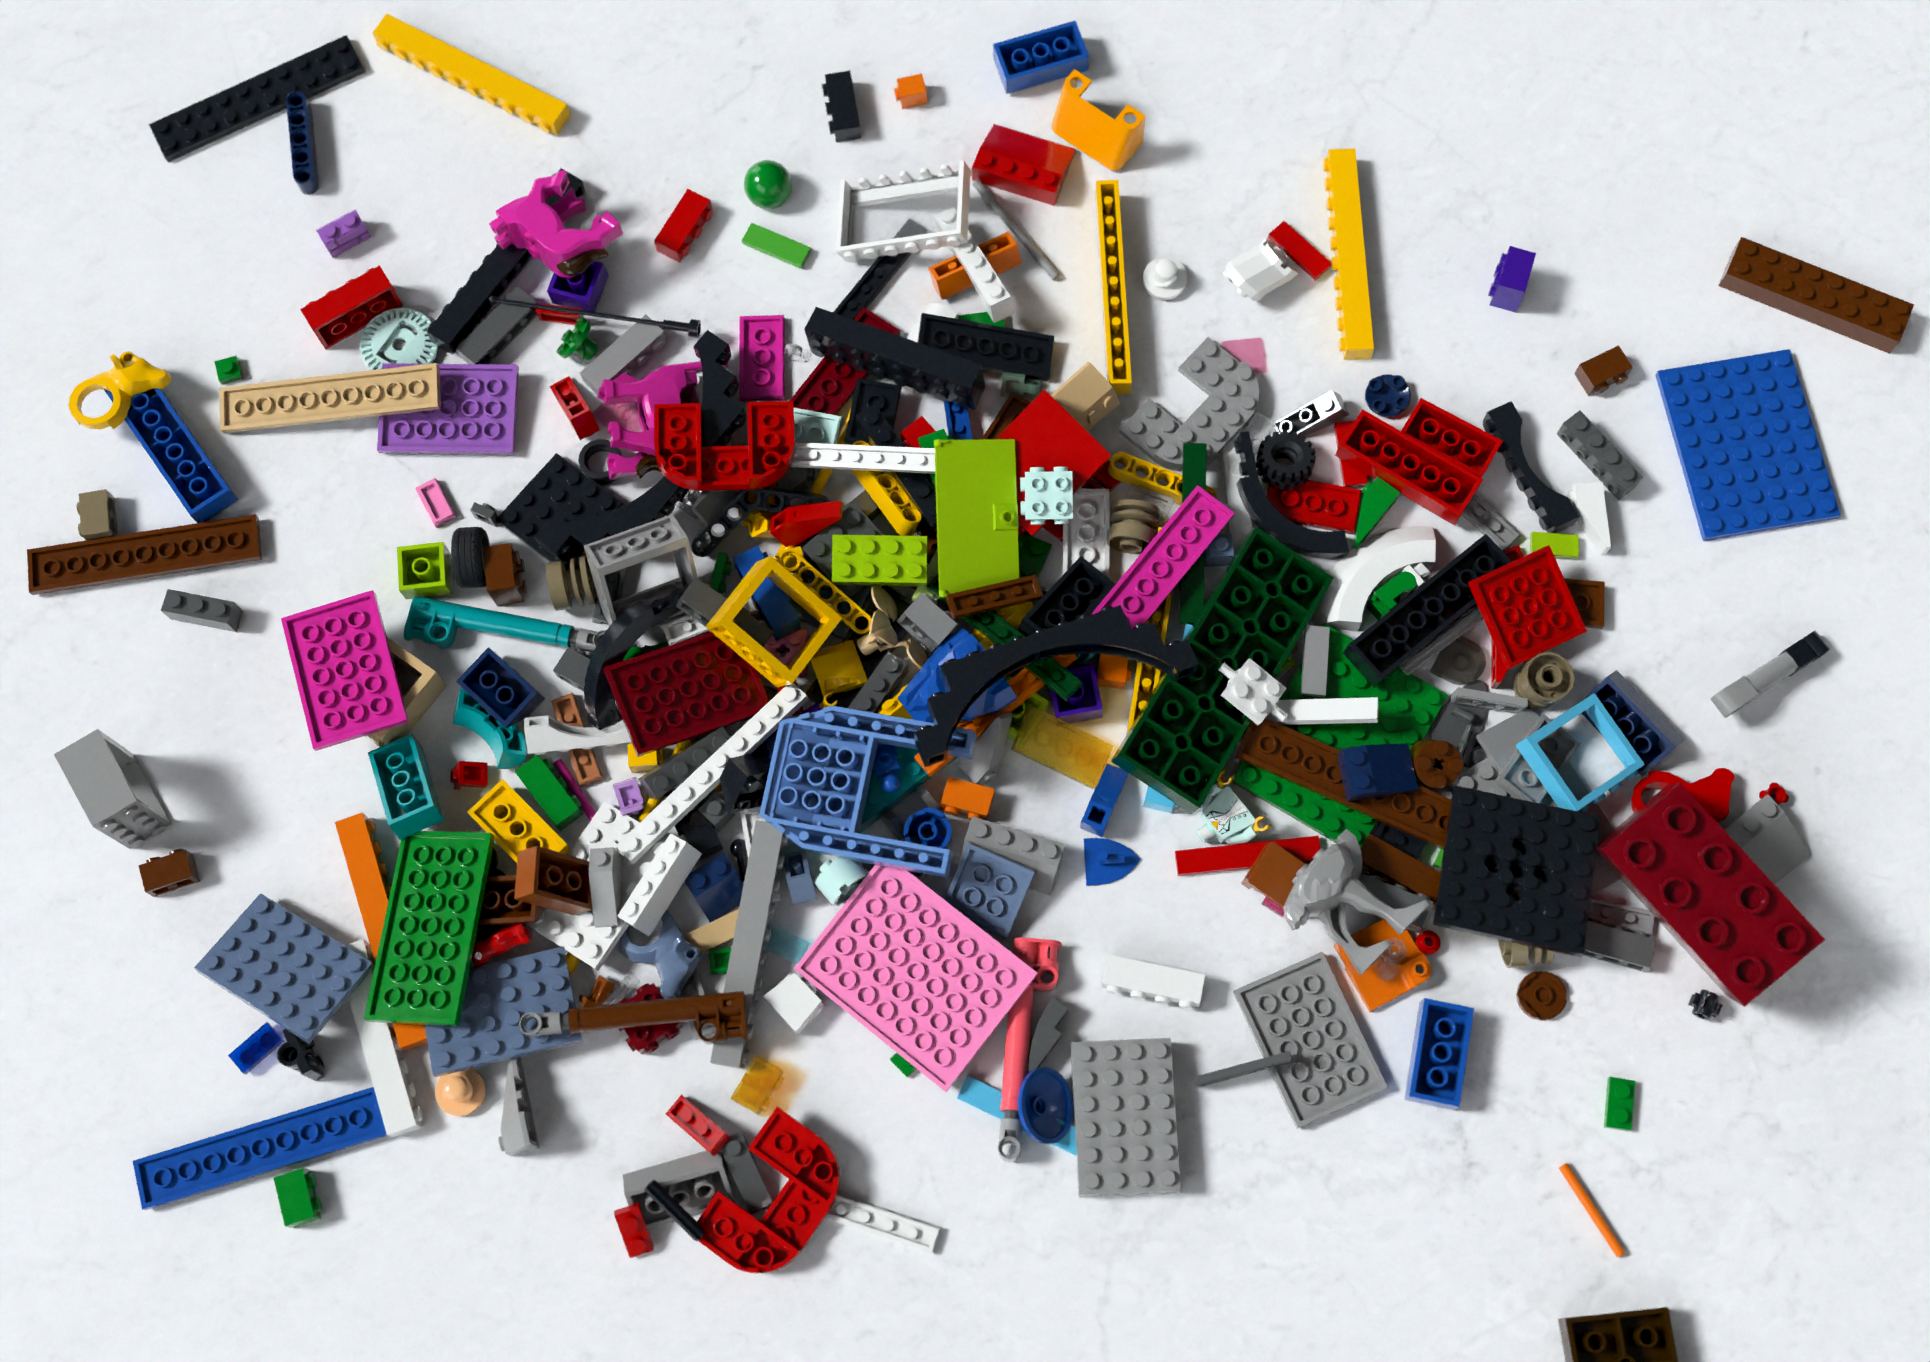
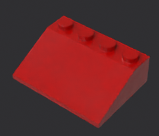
(1022, 164)

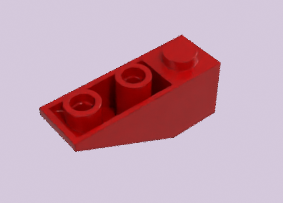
(803, 521)

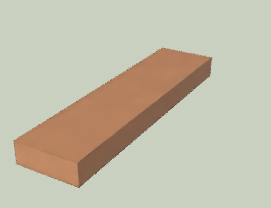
(583, 760)

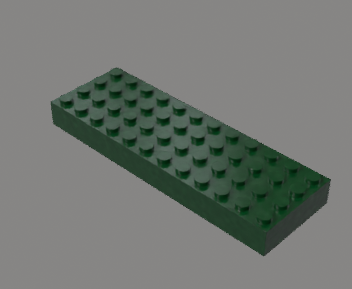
(1252, 614)

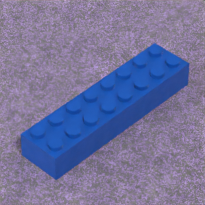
(178, 455)

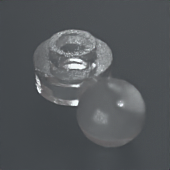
(1386, 970)

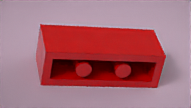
(684, 225)

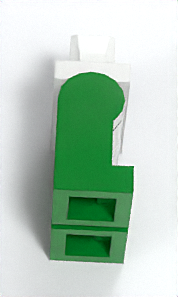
(1397, 590)

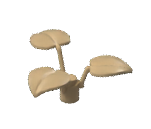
(882, 631)

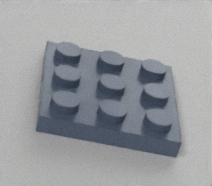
(989, 889)

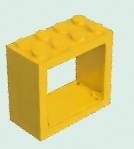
(750, 650)

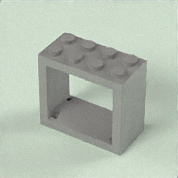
(635, 547)
(112, 789)

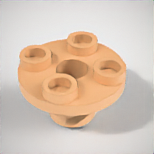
(460, 1092)

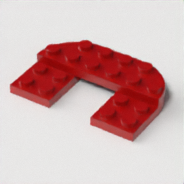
(724, 467)
(795, 1212)

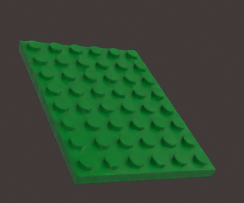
(1404, 717)

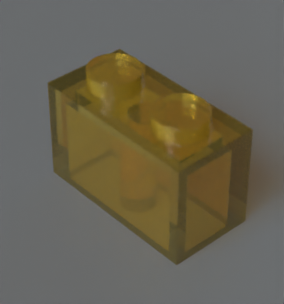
(758, 1085)

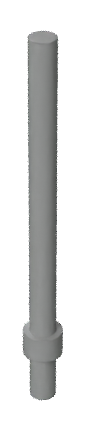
(989, 198)

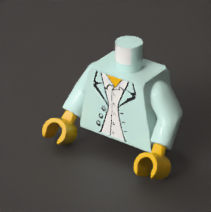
(1227, 816)

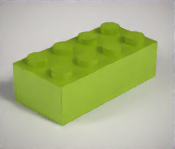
(879, 560)

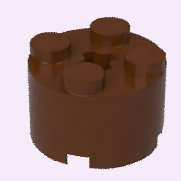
(1446, 764)

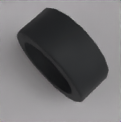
(590, 449)

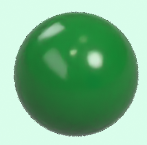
(767, 184)

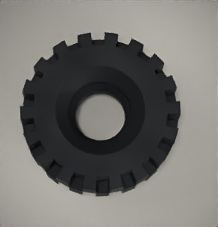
(1288, 447)

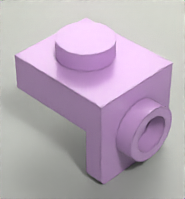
(629, 796)

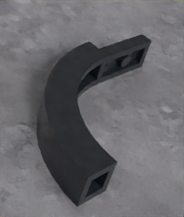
(1295, 537)
(612, 649)

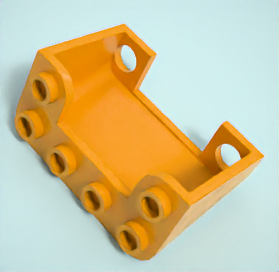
(1093, 131)

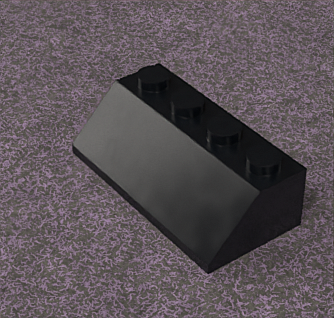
(1072, 596)

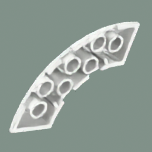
(1369, 568)

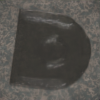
(1460, 662)

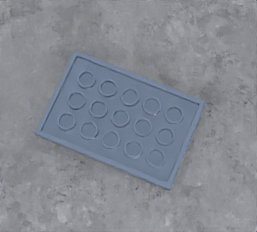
(284, 968)
(493, 1008)

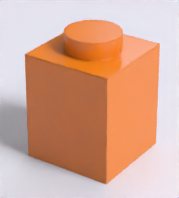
(911, 91)

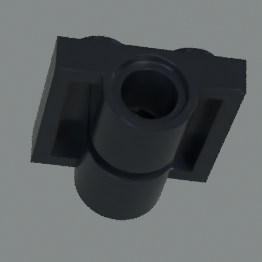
(300, 1056)

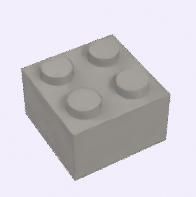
(927, 621)

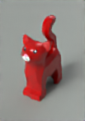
(500, 941)

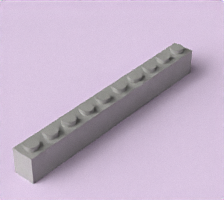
(752, 933)

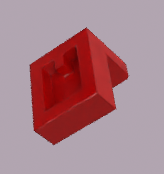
(469, 775)

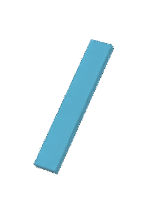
(989, 1100)

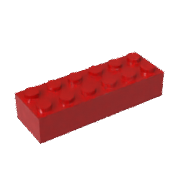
(1408, 467)

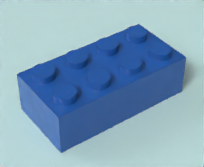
(1040, 57)
(1439, 1054)

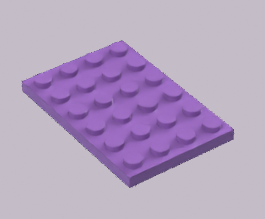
(473, 417)

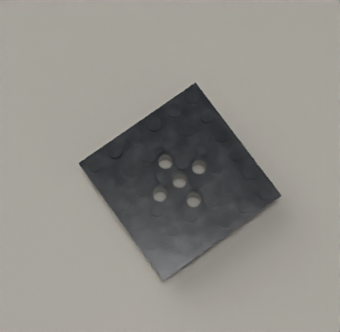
(1553, 845)

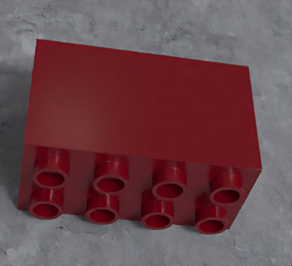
(1708, 894)

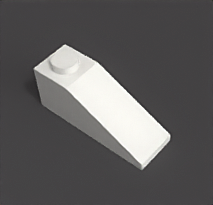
(1591, 507)

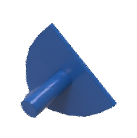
(1107, 861)

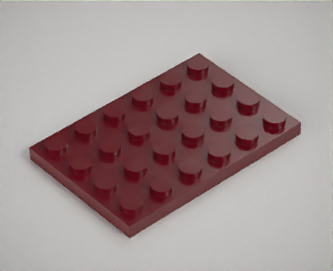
(684, 692)

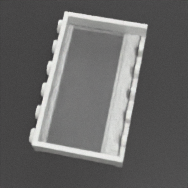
(904, 214)

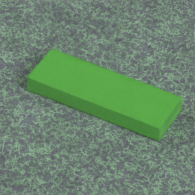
(776, 245)

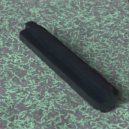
(674, 1210)

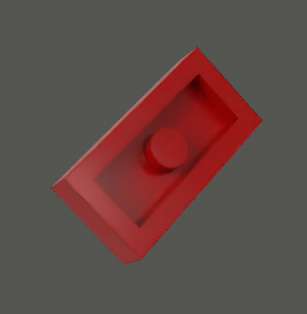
(634, 1230)

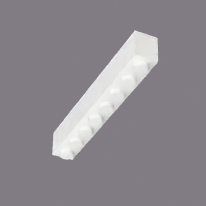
(384, 1060)

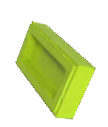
(1562, 545)

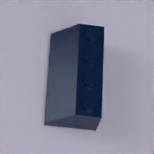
(1639, 722)

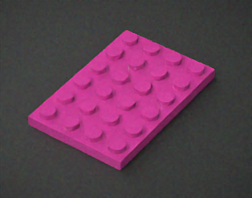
(344, 670)

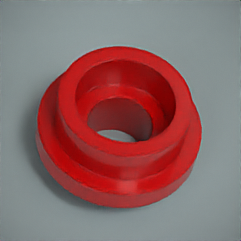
(1428, 950)

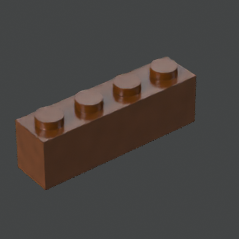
(1398, 868)

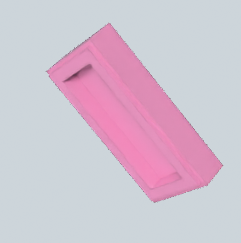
(435, 502)

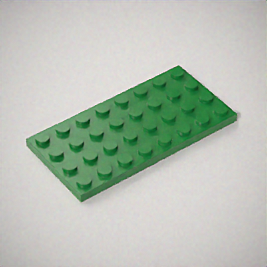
(430, 928)

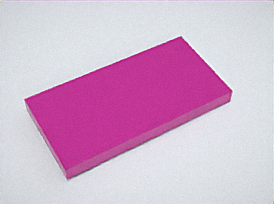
(762, 358)

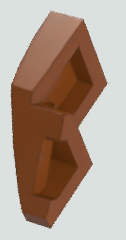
(599, 992)

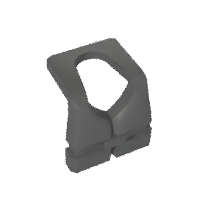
(1468, 746)

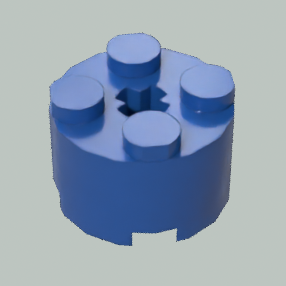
(928, 820)

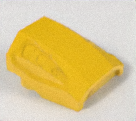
(838, 668)

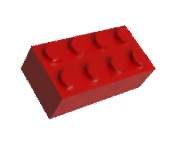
(351, 307)
(1452, 437)

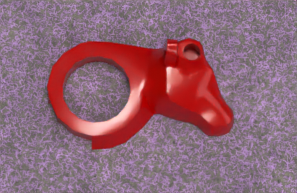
(1711, 792)

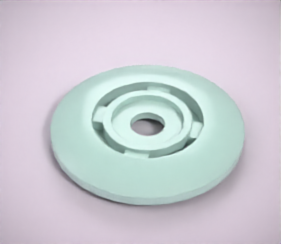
(387, 328)

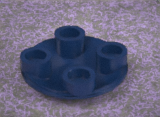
(1387, 395)

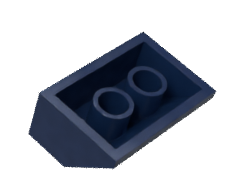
(500, 689)

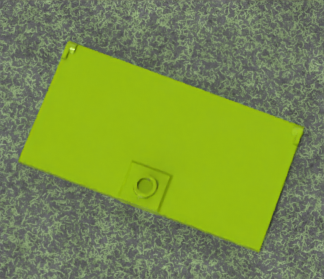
(976, 513)

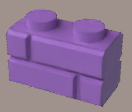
(343, 233)

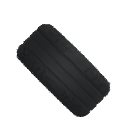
(468, 556)

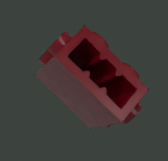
(648, 1037)

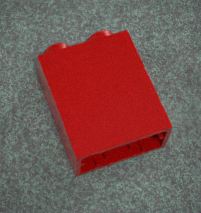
(1049, 439)

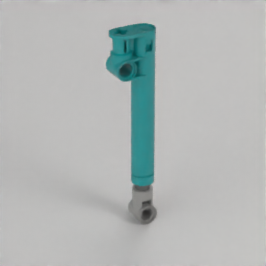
(432, 616)

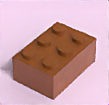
(553, 880)

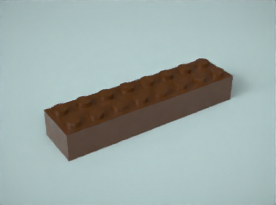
(1816, 295)

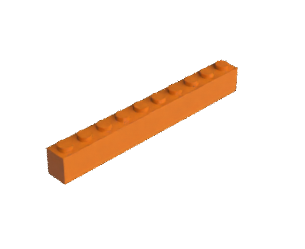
(372, 893)

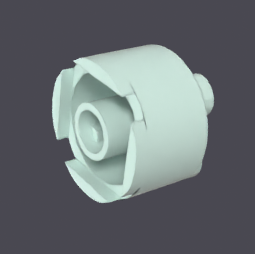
(840, 879)

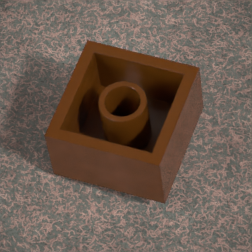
(504, 574)

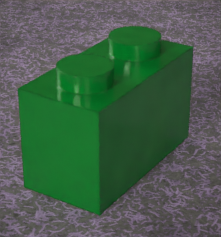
(298, 1197)

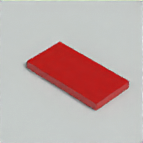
(1318, 505)

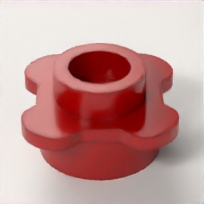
(1778, 791)

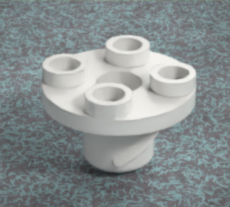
(1164, 278)

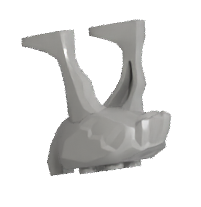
(1330, 883)

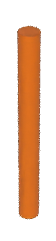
(1592, 1210)

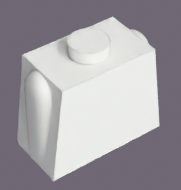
(795, 1001)

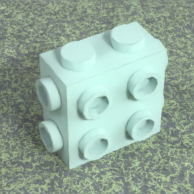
(1047, 495)

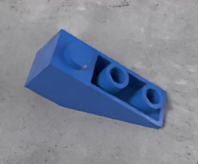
(1103, 800)

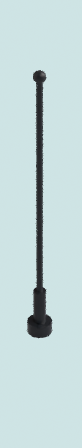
(693, 327)

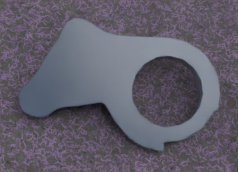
(671, 953)

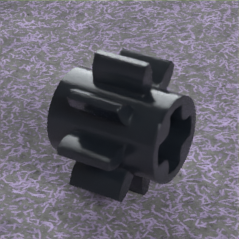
(1705, 1004)

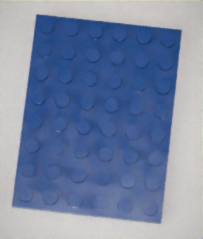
(1747, 445)

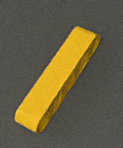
(1153, 474)
(890, 499)
(837, 595)

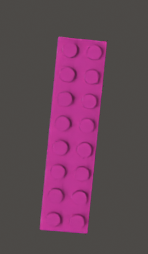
(1168, 557)

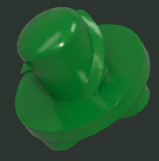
(578, 341)

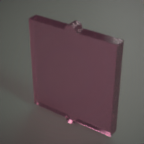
(1248, 350)

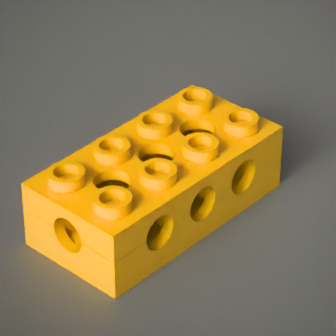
(520, 815)

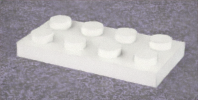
(1088, 530)

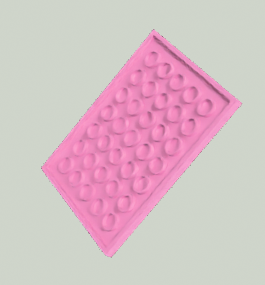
(916, 973)

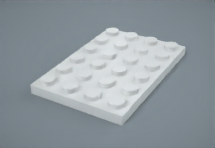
(577, 931)

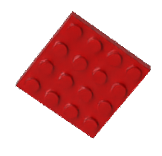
(1527, 607)

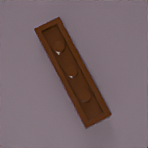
(994, 597)

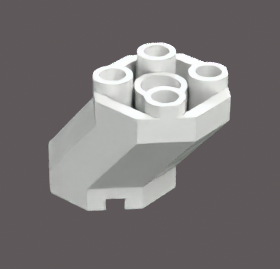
(1260, 270)

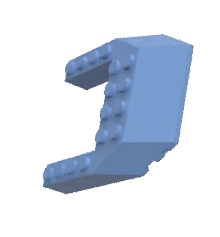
(823, 781)

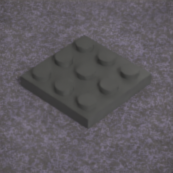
(820, 547)

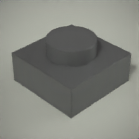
(484, 513)

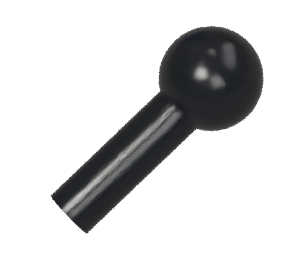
(738, 850)

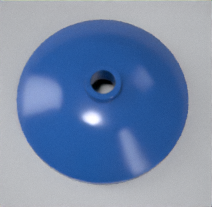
(1041, 1099)

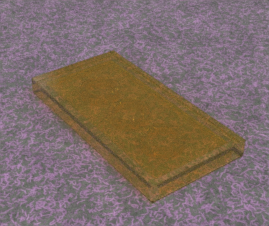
(1062, 747)

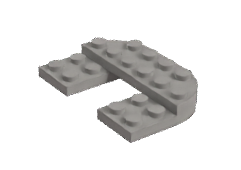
(1230, 406)

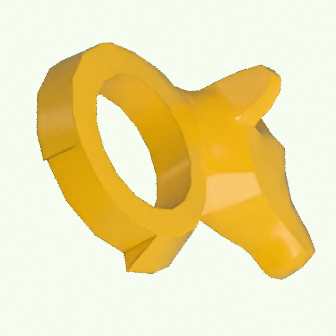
(126, 378)

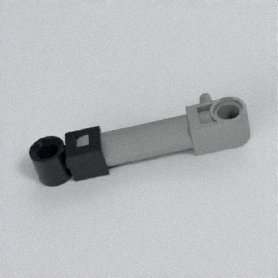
(1784, 665)

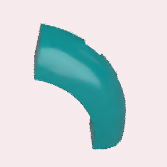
(506, 743)

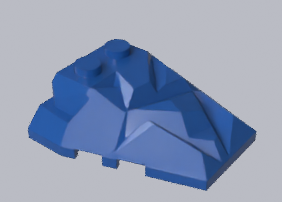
(928, 681)

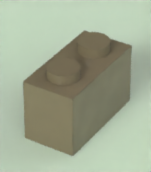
(97, 515)

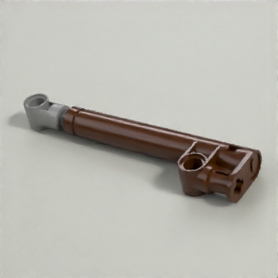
(719, 1010)

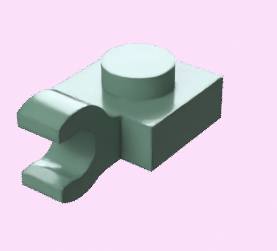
(1016, 383)

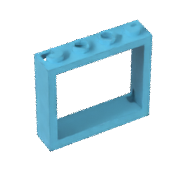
(1550, 777)

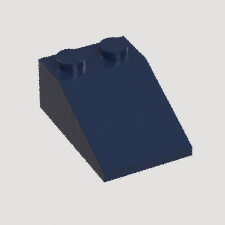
(1376, 771)

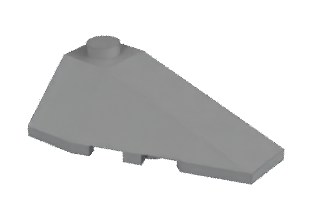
(517, 1121)

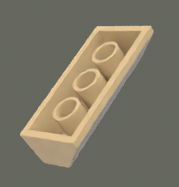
(1087, 396)

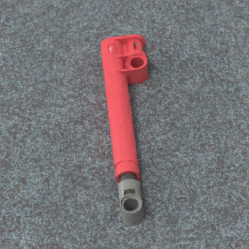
(1018, 1033)

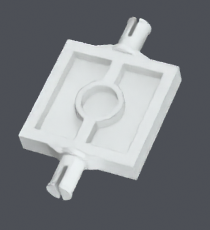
(1253, 691)

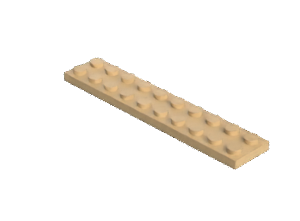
(330, 398)

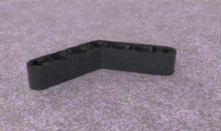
(746, 508)

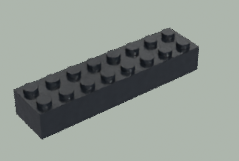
(895, 358)
(1423, 613)

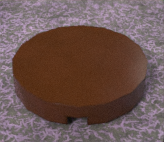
(1541, 995)

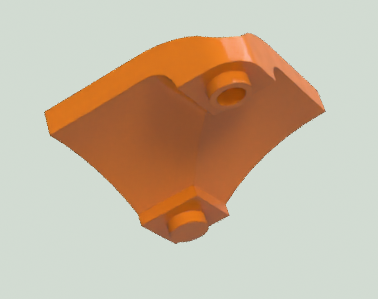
(1369, 986)

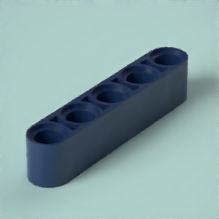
(302, 151)

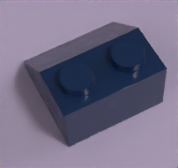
(716, 887)

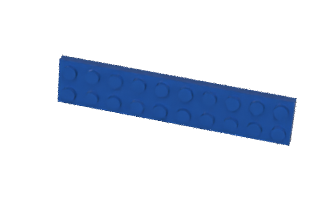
(258, 1148)

